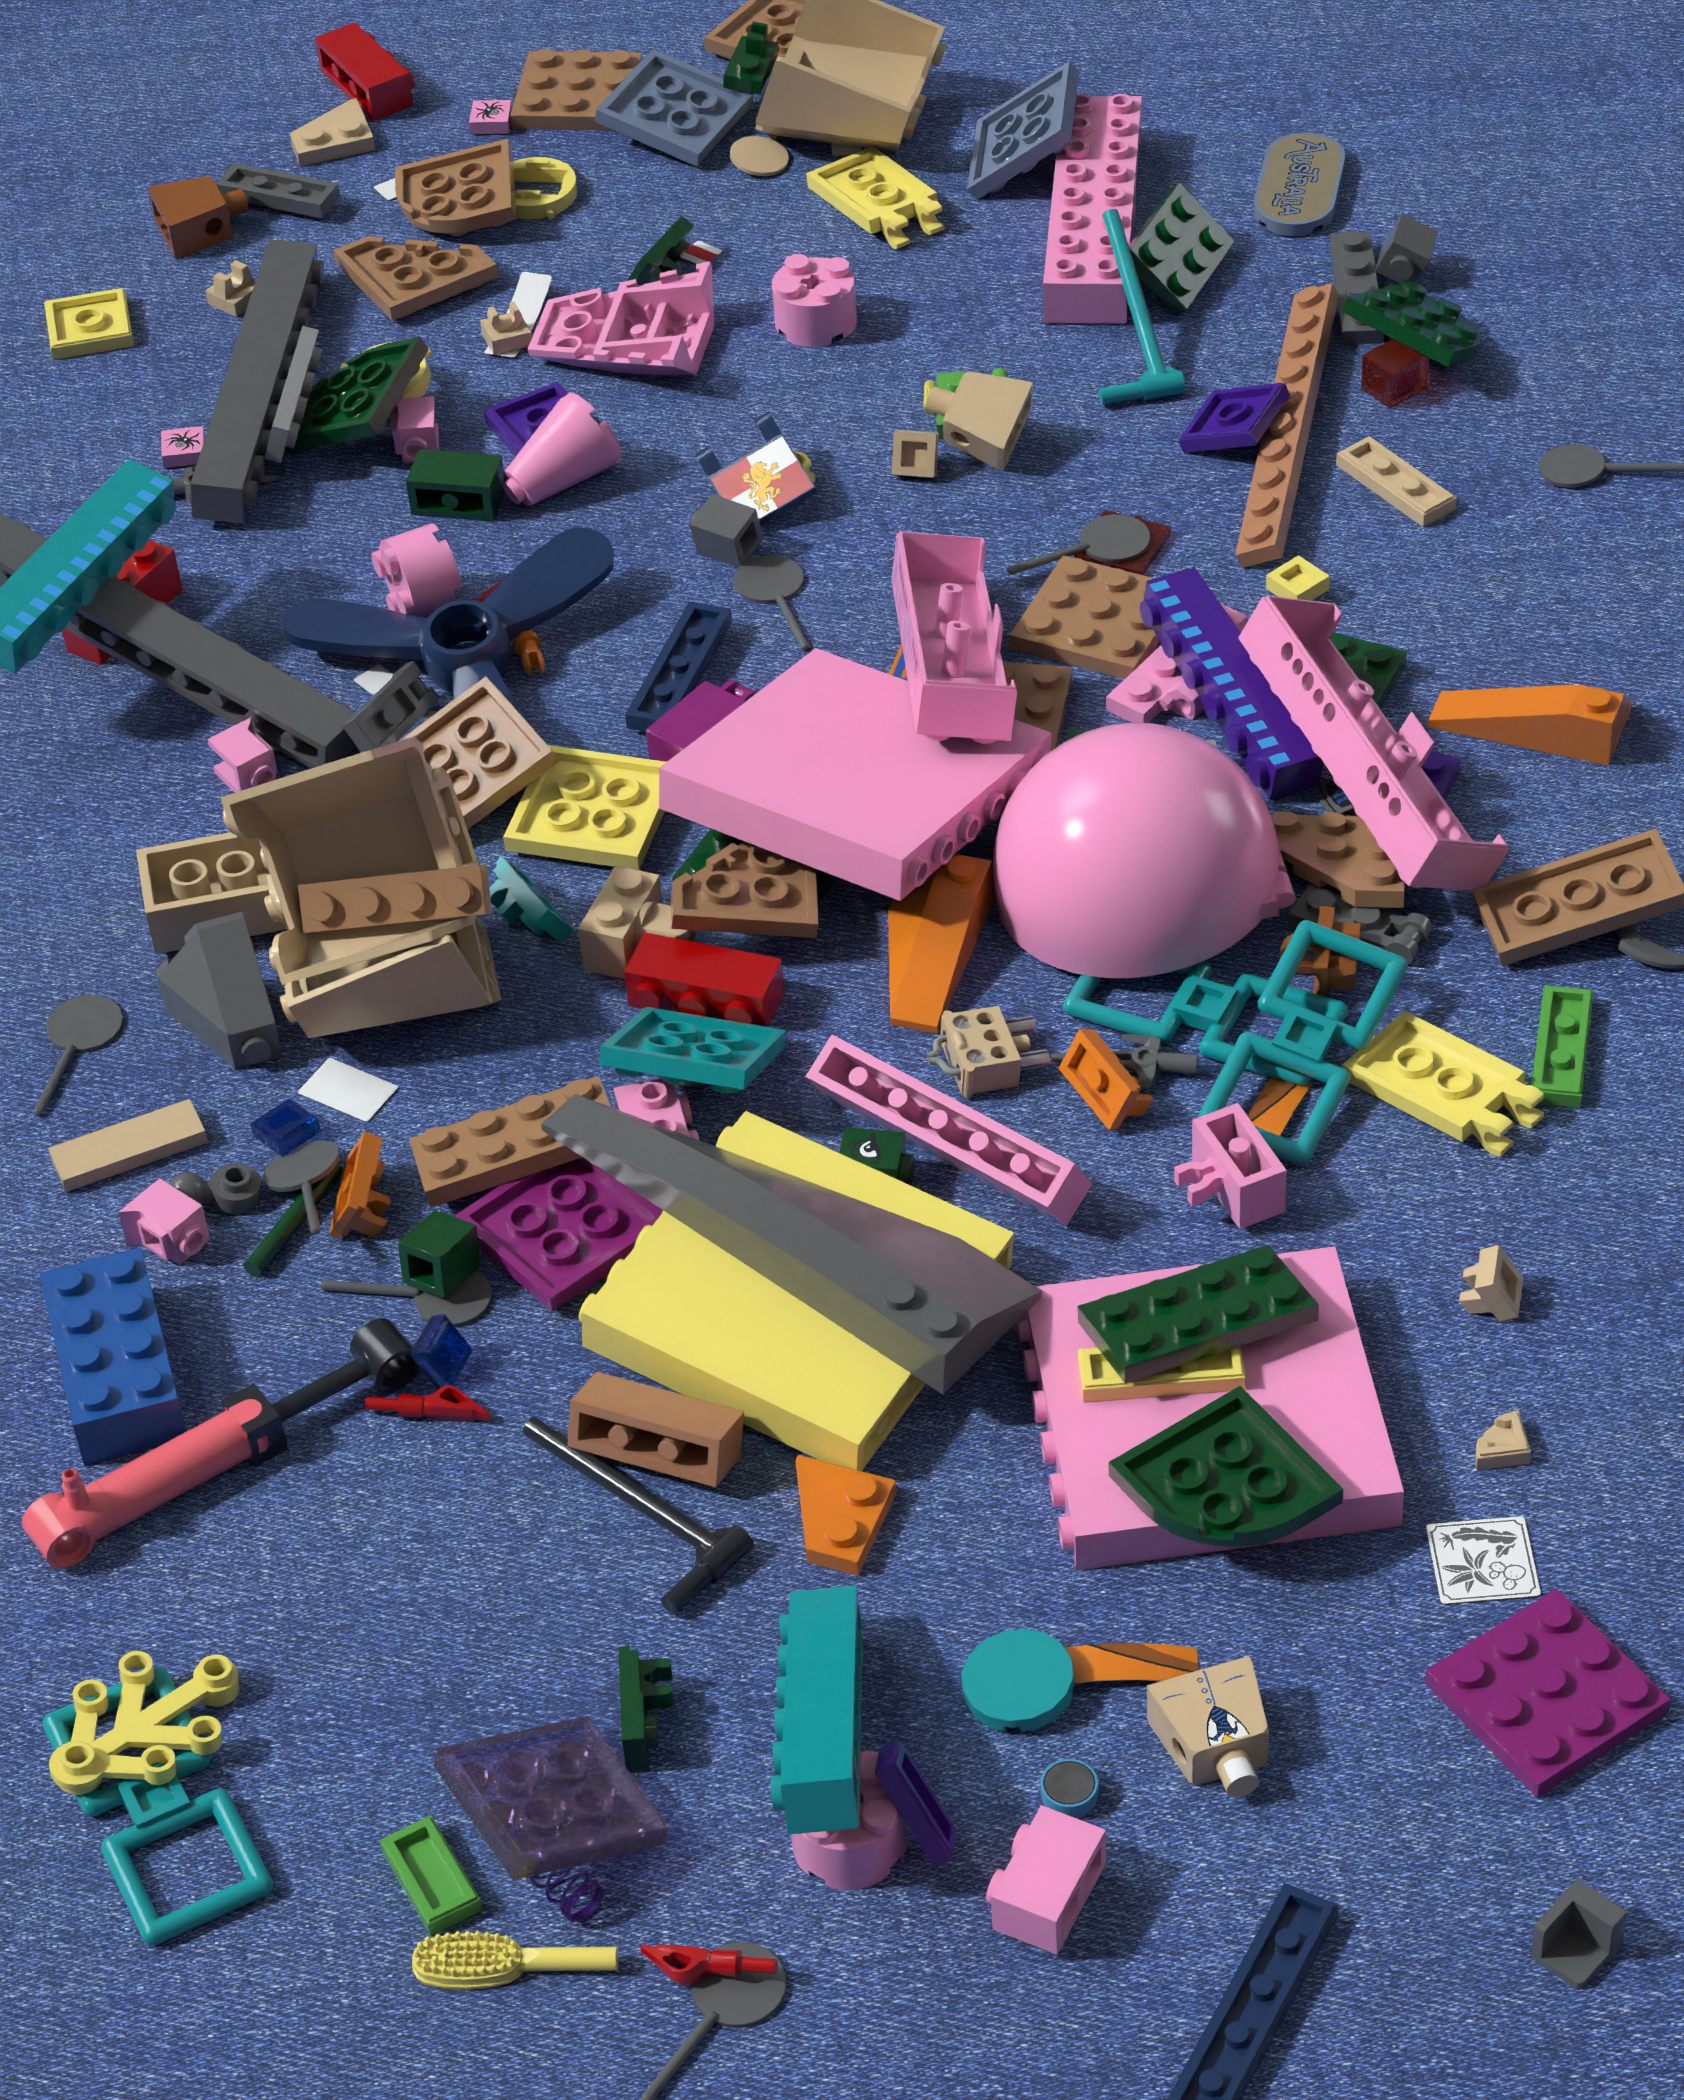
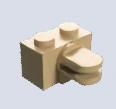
(620, 916)

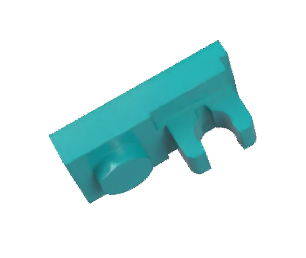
(523, 895)

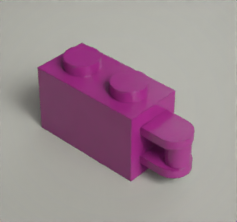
(694, 717)

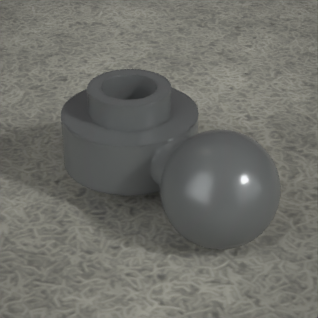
(231, 1188)

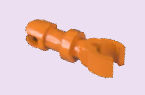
(528, 647)

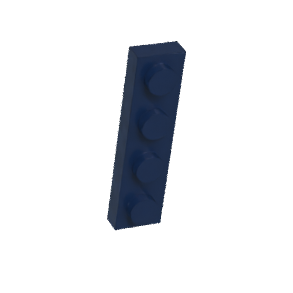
(679, 663)

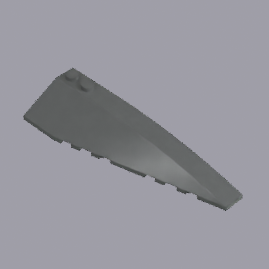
(872, 1272)

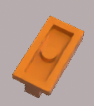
(1103, 1080)
(355, 1199)

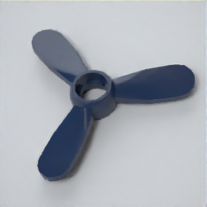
(529, 596)

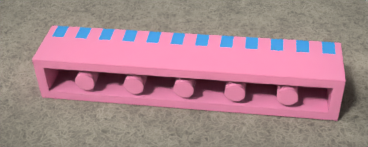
(950, 1130)

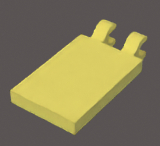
(877, 194)
(1445, 1082)

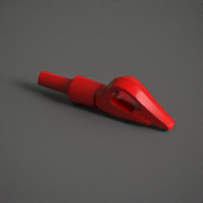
(435, 1406)
(704, 1962)

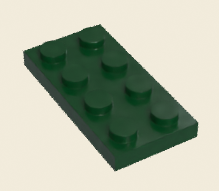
(1197, 1313)

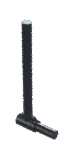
(714, 1551)

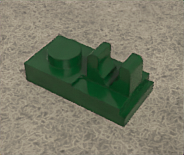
(751, 61)
(663, 253)
(637, 1695)

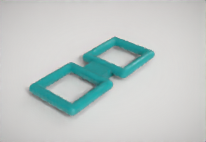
(1204, 1007)
(1308, 1034)
(158, 1813)

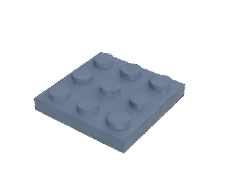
(673, 107)
(1023, 131)

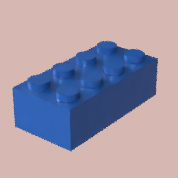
(112, 1356)

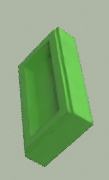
(431, 1875)

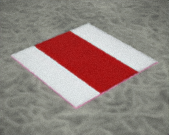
(701, 253)

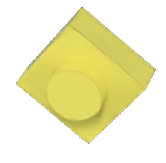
(1298, 580)

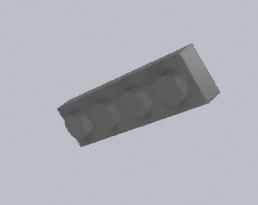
(1353, 274)

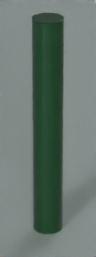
(287, 1226)

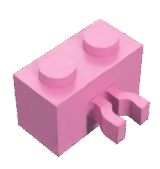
(1235, 1166)

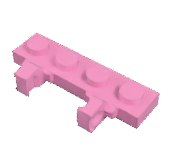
(1159, 687)

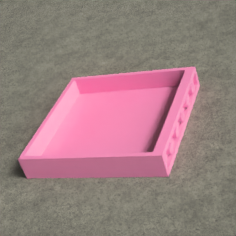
(841, 781)
(1304, 1378)

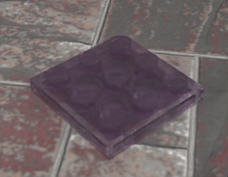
(551, 1797)

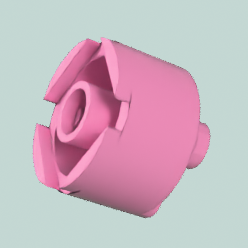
(814, 300)
(417, 571)
(859, 1855)

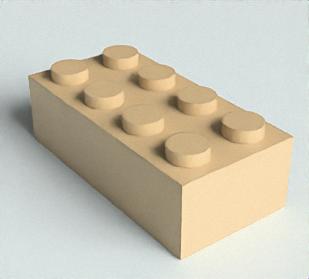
(203, 882)

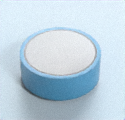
(1069, 1787)

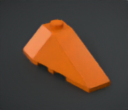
(1549, 719)
(933, 940)

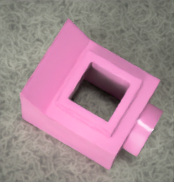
(414, 427)
(245, 755)
(165, 1222)

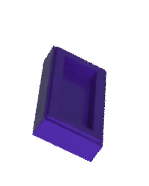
(916, 1802)

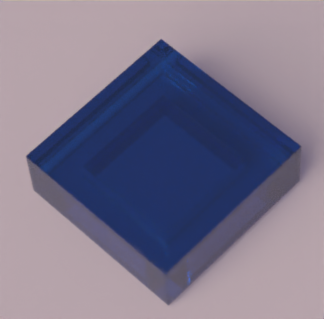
(285, 1127)
(441, 1351)

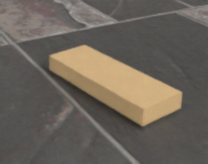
(1396, 481)
(127, 1145)

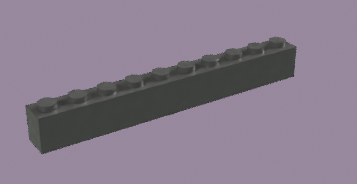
(254, 382)
(198, 662)

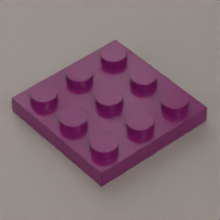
(560, 1228)
(1547, 1692)

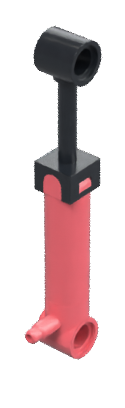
(249, 1428)

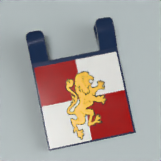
(763, 479)

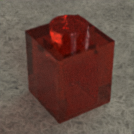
(1394, 373)

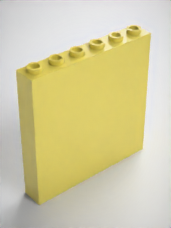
(740, 1341)

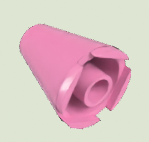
(561, 453)

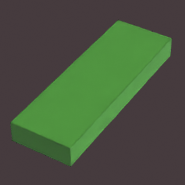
(1562, 1045)

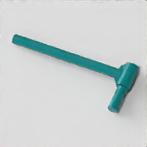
(1158, 379)

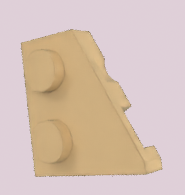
(333, 135)

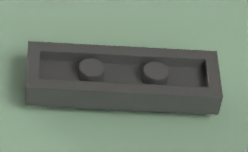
(281, 190)

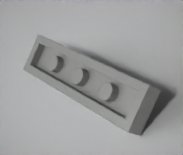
(292, 405)

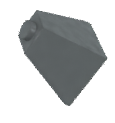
(220, 992)

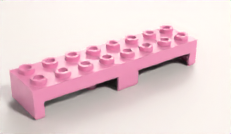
(1089, 178)
(951, 639)
(1361, 748)

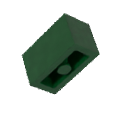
(456, 485)

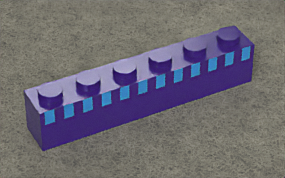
(1231, 687)

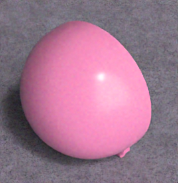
(1136, 854)

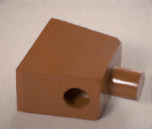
(194, 213)

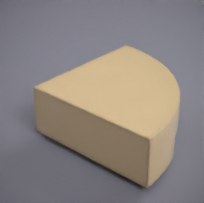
(1503, 1444)

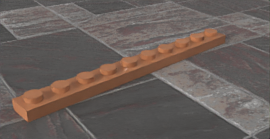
(1285, 440)

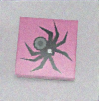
(490, 117)
(181, 446)

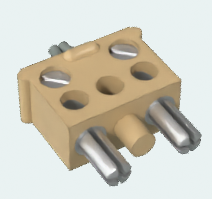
(983, 1050)

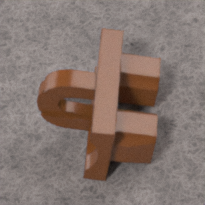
(1329, 970)

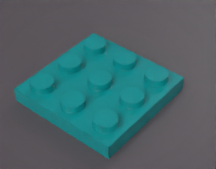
(692, 1049)

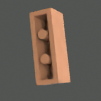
(655, 1429)

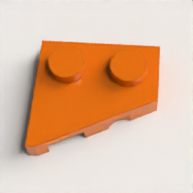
(841, 1512)

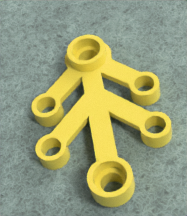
(85, 1761)

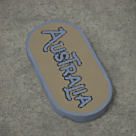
(1299, 183)

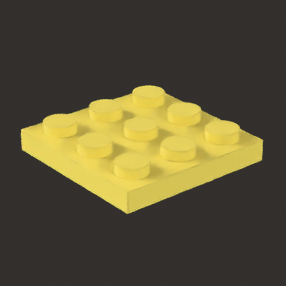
(589, 809)

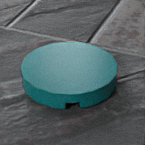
(1018, 1680)

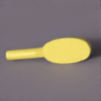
(493, 1960)

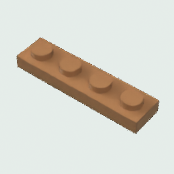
(395, 898)

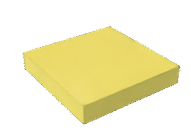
(88, 323)

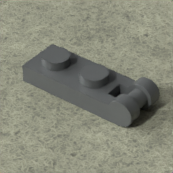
(391, 710)
(1376, 922)

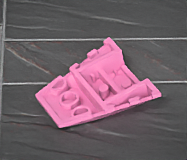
(633, 330)

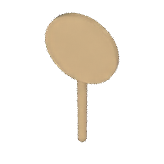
(759, 155)

